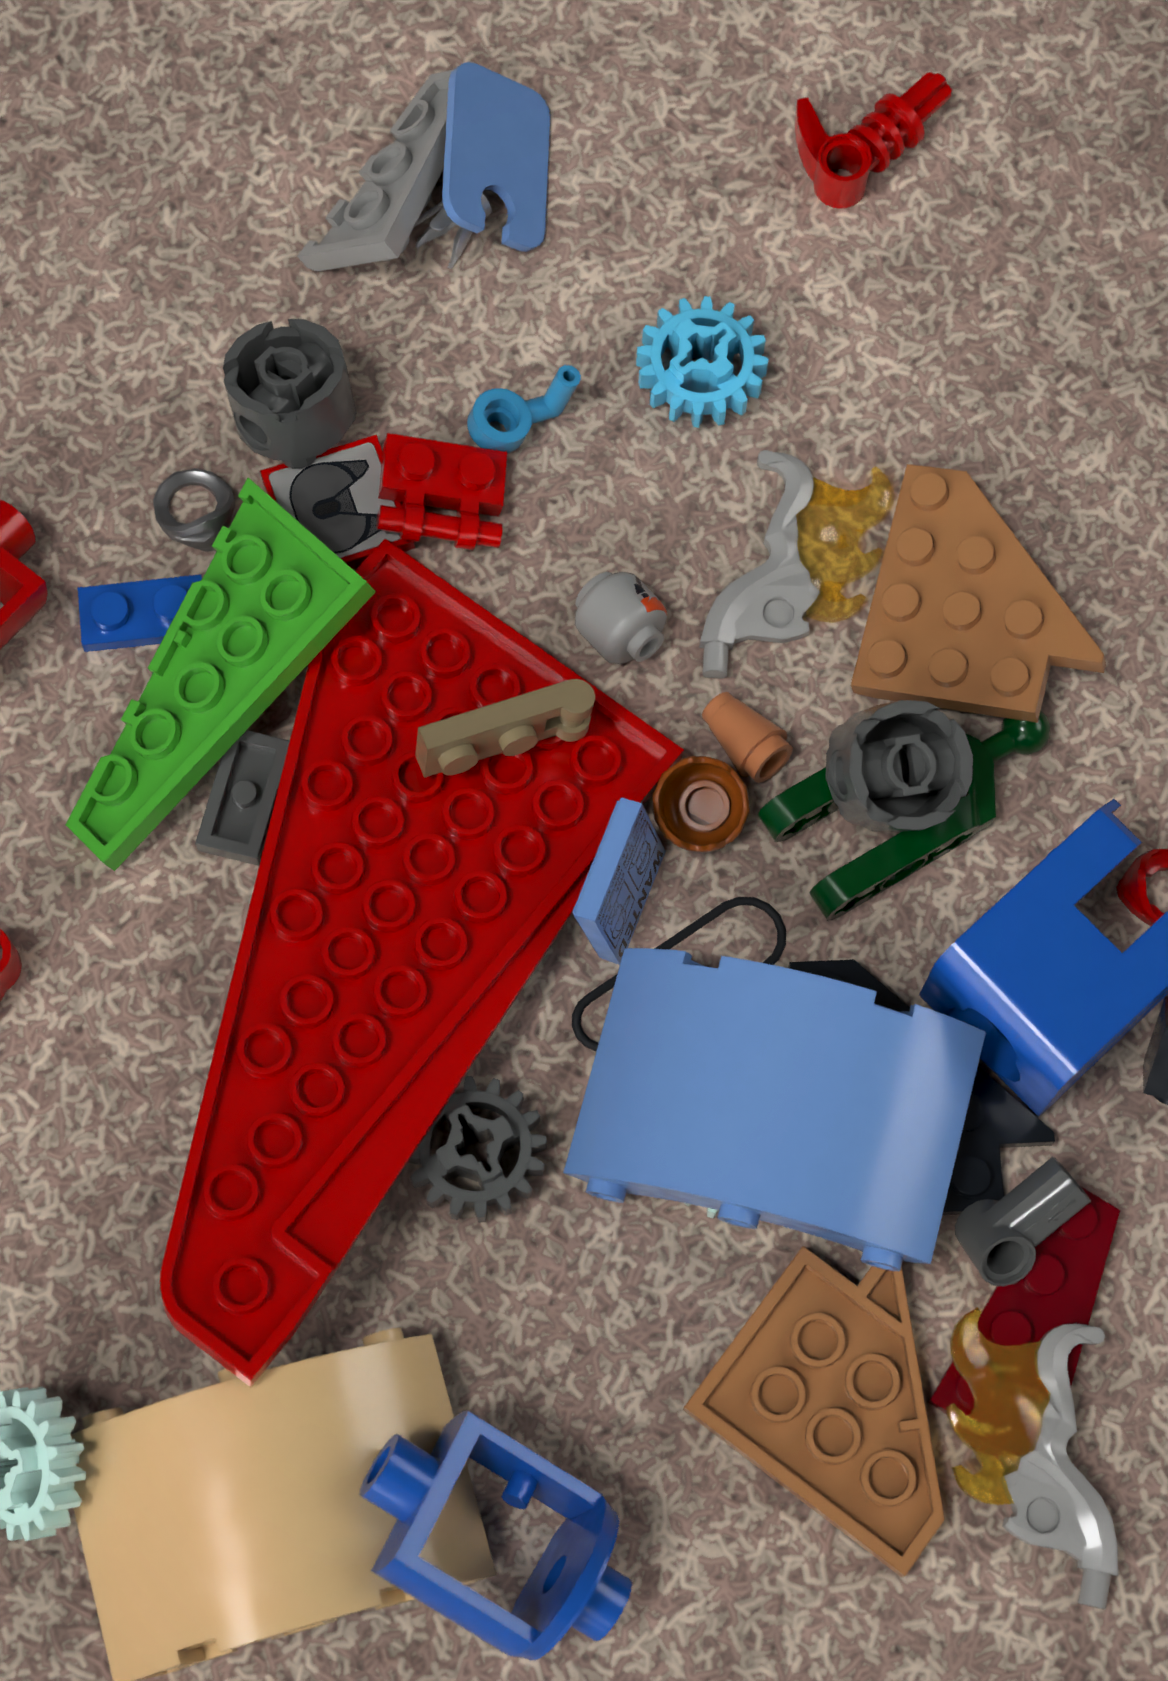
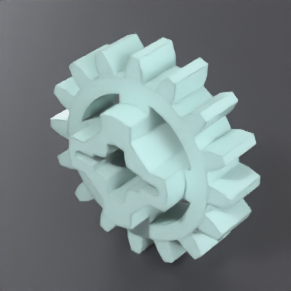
(36, 1464)

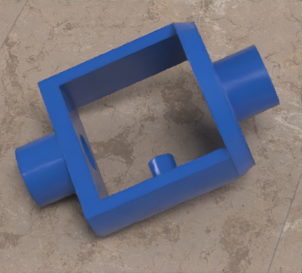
(570, 1580)

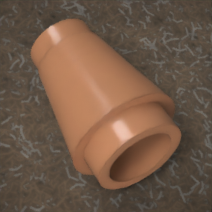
(748, 738)

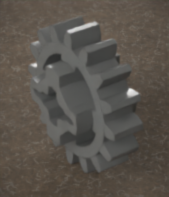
(503, 1135)

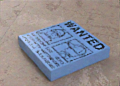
(619, 880)

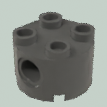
(289, 391)
(898, 766)

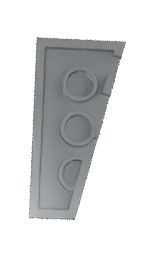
(395, 188)

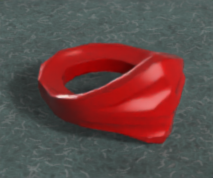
(1132, 886)

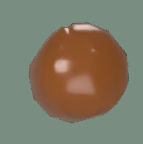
(707, 791)

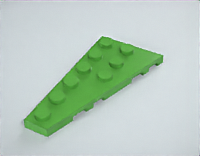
(226, 657)

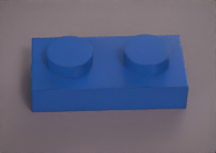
(130, 612)

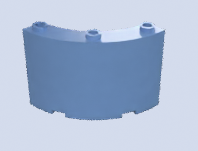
(777, 1102)

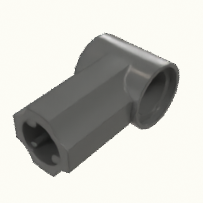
(1004, 1233)

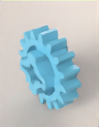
(700, 385)

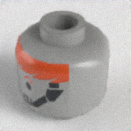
(620, 617)

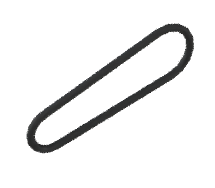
(674, 940)

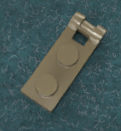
(505, 727)

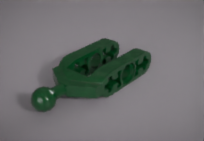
(909, 850)

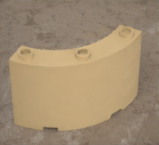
(244, 1505)

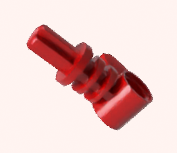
(866, 146)

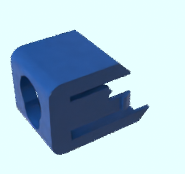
(1046, 975)

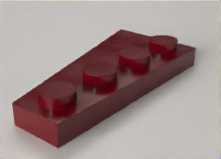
(1053, 1293)

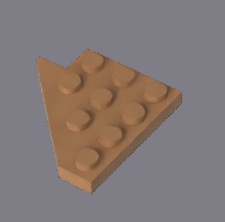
(964, 608)
(833, 1405)

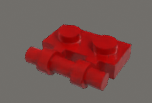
(441, 477)

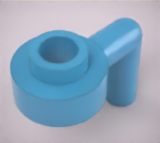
(516, 413)

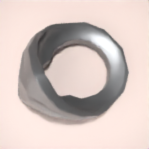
(204, 530)

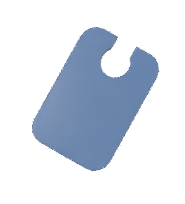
(500, 145)

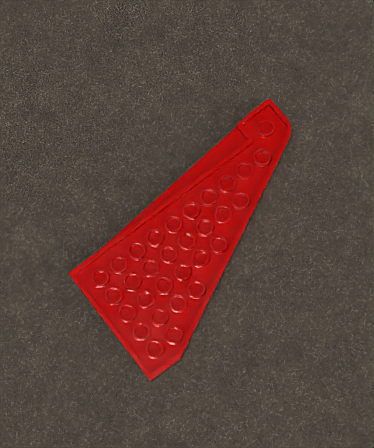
(379, 945)

